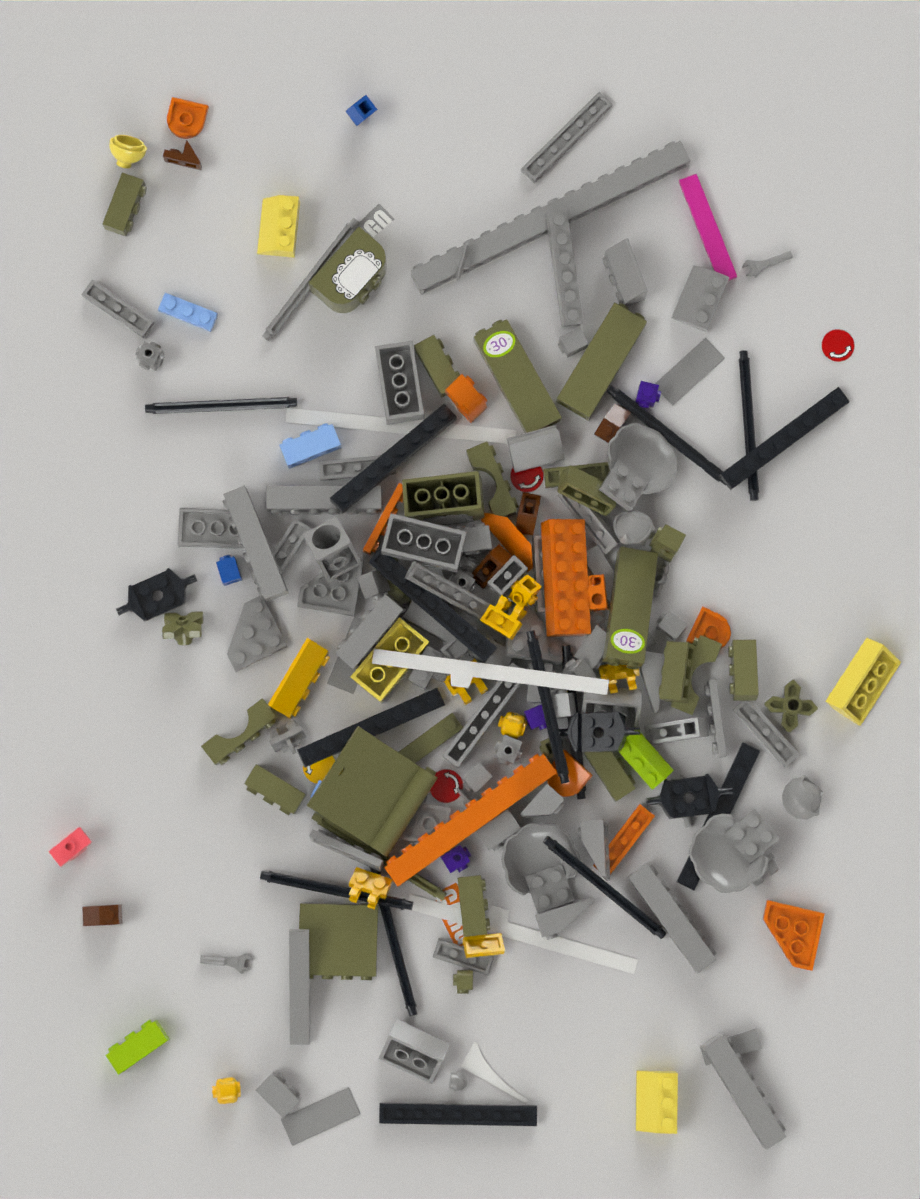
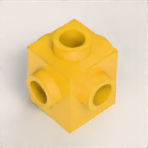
(525, 591)

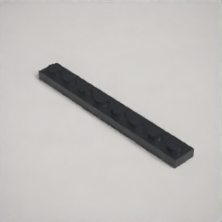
(784, 438)
(393, 458)
(434, 607)
(374, 725)
(736, 779)
(458, 1114)

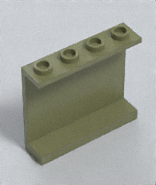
(341, 939)

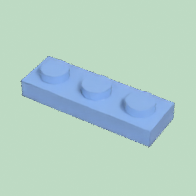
(187, 312)

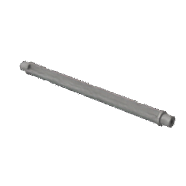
(304, 287)

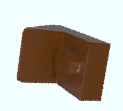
(186, 159)

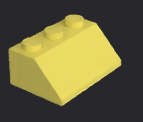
(279, 226)
(656, 1101)

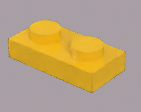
(483, 945)

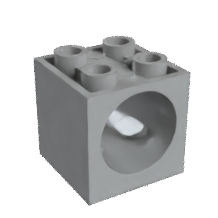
(332, 548)

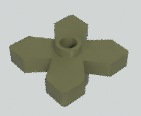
(183, 628)
(780, 705)

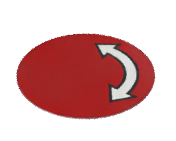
(838, 345)
(527, 480)
(446, 786)

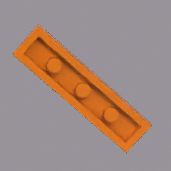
(381, 526)
(628, 835)

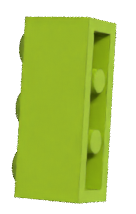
(645, 760)
(136, 1046)

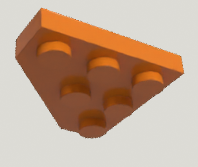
(795, 931)

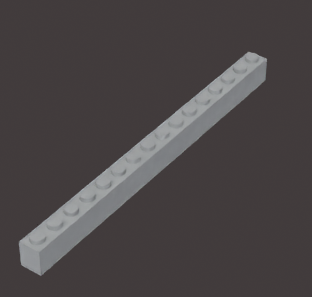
(533, 225)

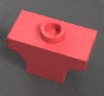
(70, 847)

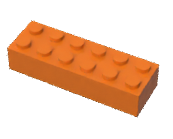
(565, 577)

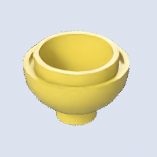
(127, 150)

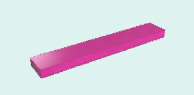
(707, 226)

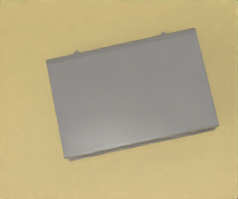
(535, 448)

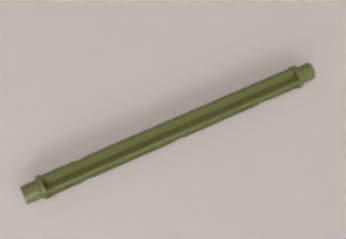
(418, 880)

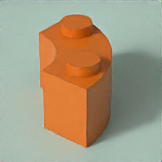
(466, 398)

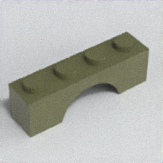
(482, 459)
(667, 542)
(705, 651)
(220, 748)

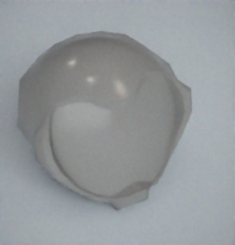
(633, 527)
(802, 798)

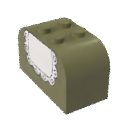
(350, 273)
(444, 498)

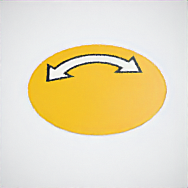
(318, 770)

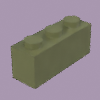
(124, 204)
(436, 363)
(585, 490)
(743, 670)
(677, 672)
(611, 773)
(274, 790)
(473, 905)

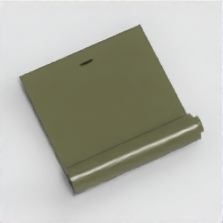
(374, 791)

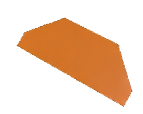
(510, 538)

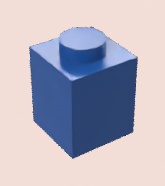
(361, 110)
(228, 570)

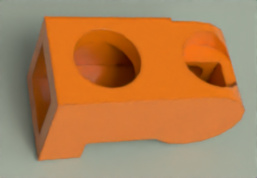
(597, 593)

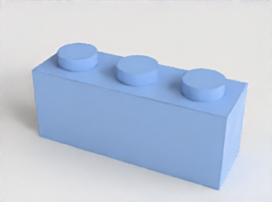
(310, 445)

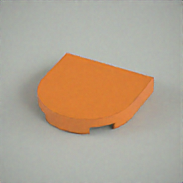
(186, 117)
(711, 626)
(577, 776)

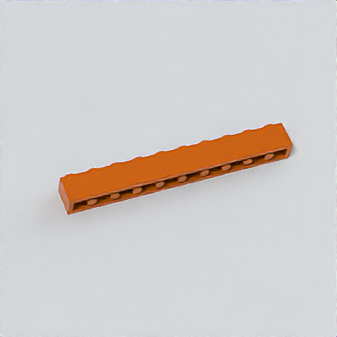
(470, 820)

